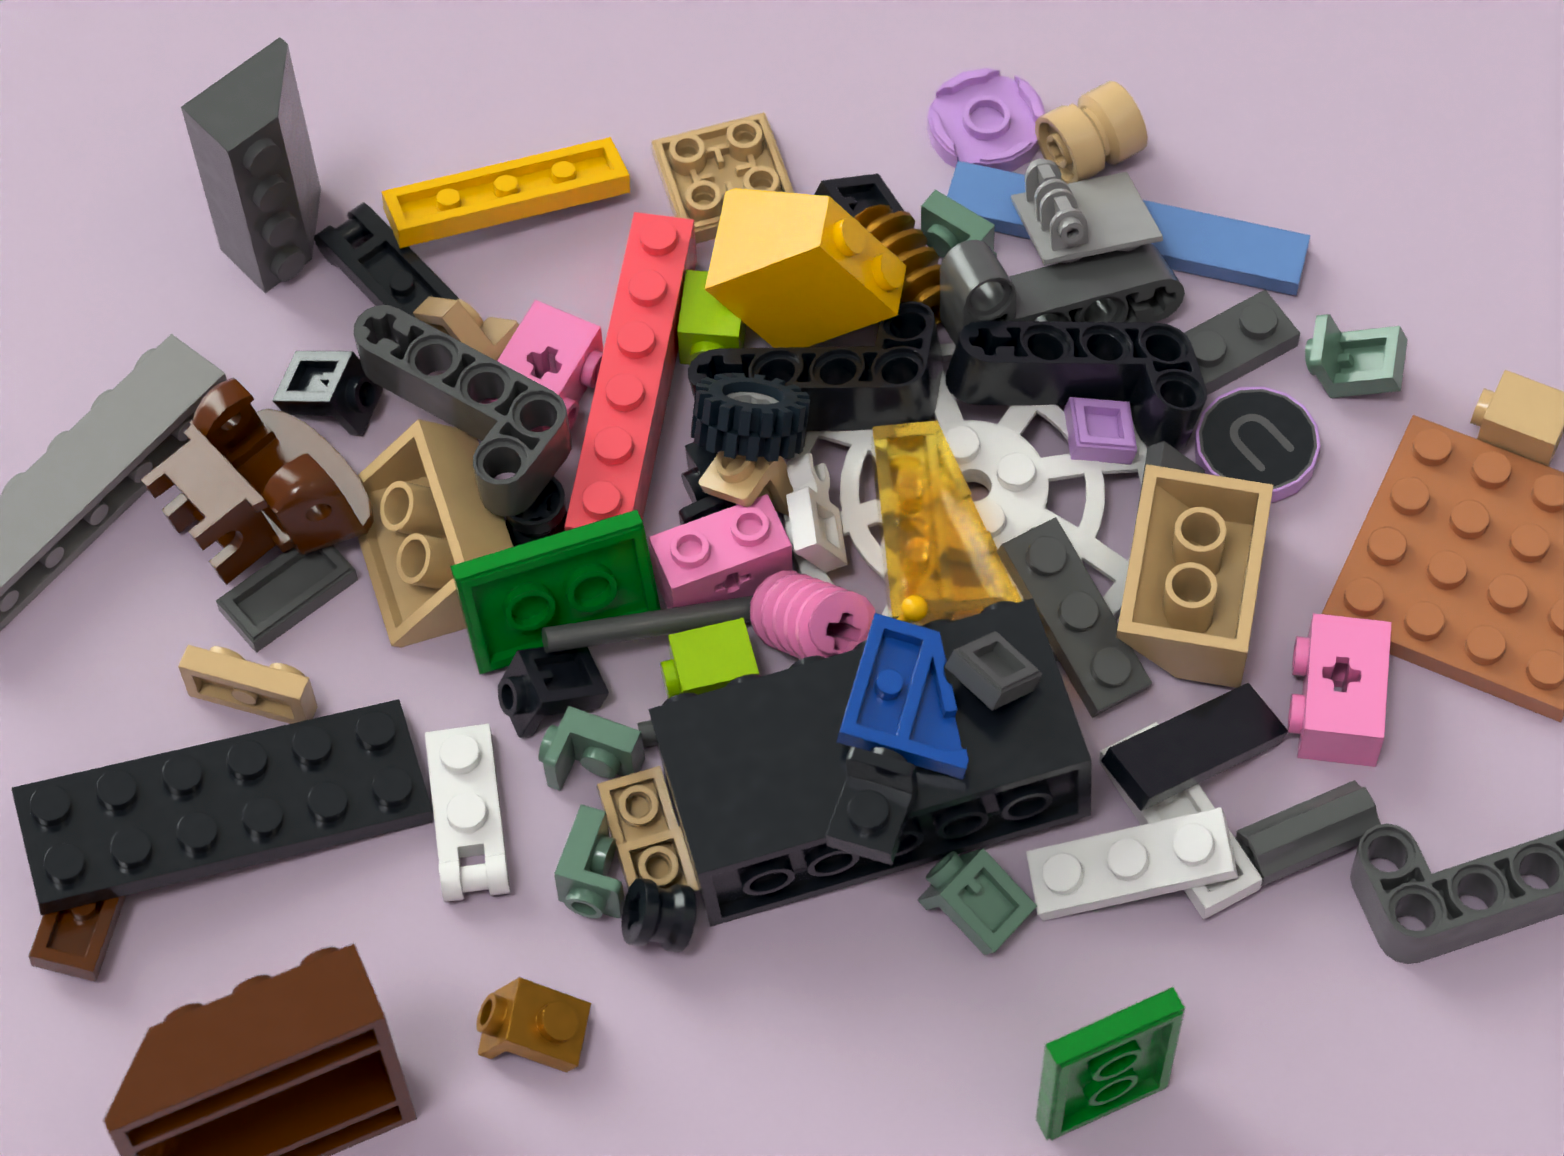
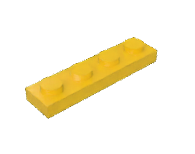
(505, 192)

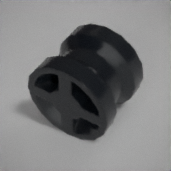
(659, 915)

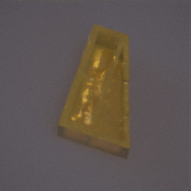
(931, 527)

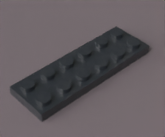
(220, 806)

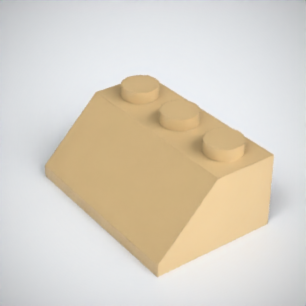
(422, 525)
(1195, 573)

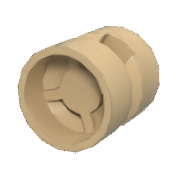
(1097, 130)

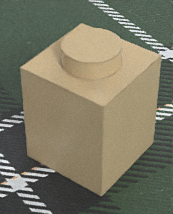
(1521, 417)

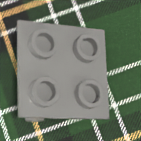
(1082, 215)

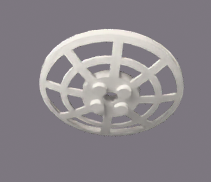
(1007, 468)

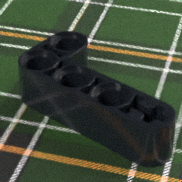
(1093, 360)
(850, 385)

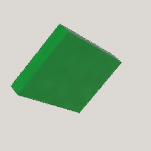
(554, 582)
(1108, 1064)

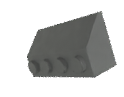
(257, 166)

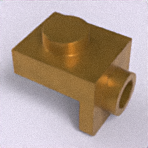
(533, 1024)

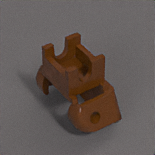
(258, 483)

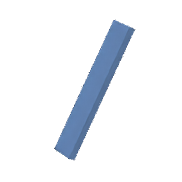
(1191, 239)

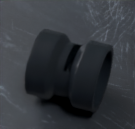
(542, 518)

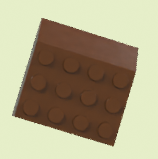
(267, 1070)

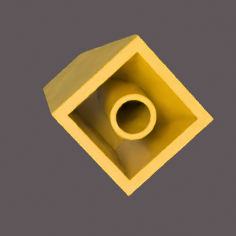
(800, 268)

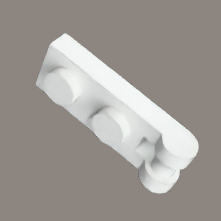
(466, 811)

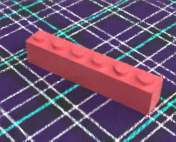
(634, 372)

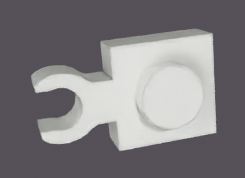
(814, 520)

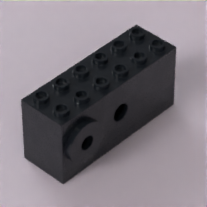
(763, 772)

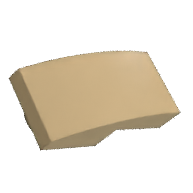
(646, 829)

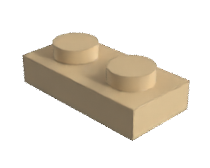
(232, 681)

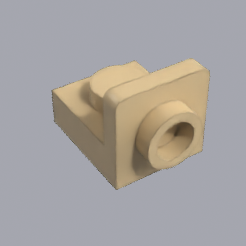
(465, 324)
(746, 480)

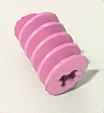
(809, 615)

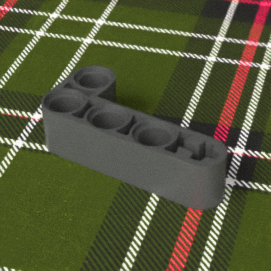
(1094, 289)
(402, 353)
(1436, 895)

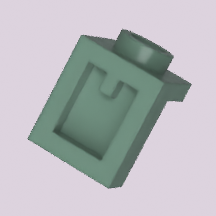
(950, 223)
(596, 742)
(584, 867)
(977, 898)

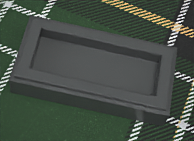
(285, 593)

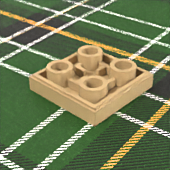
(714, 159)

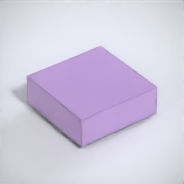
(1100, 430)

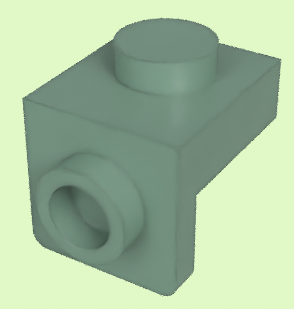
(1356, 360)

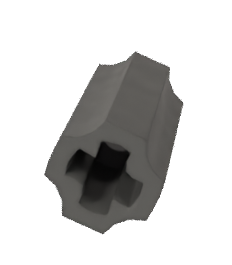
(1309, 831)

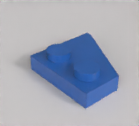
(905, 699)

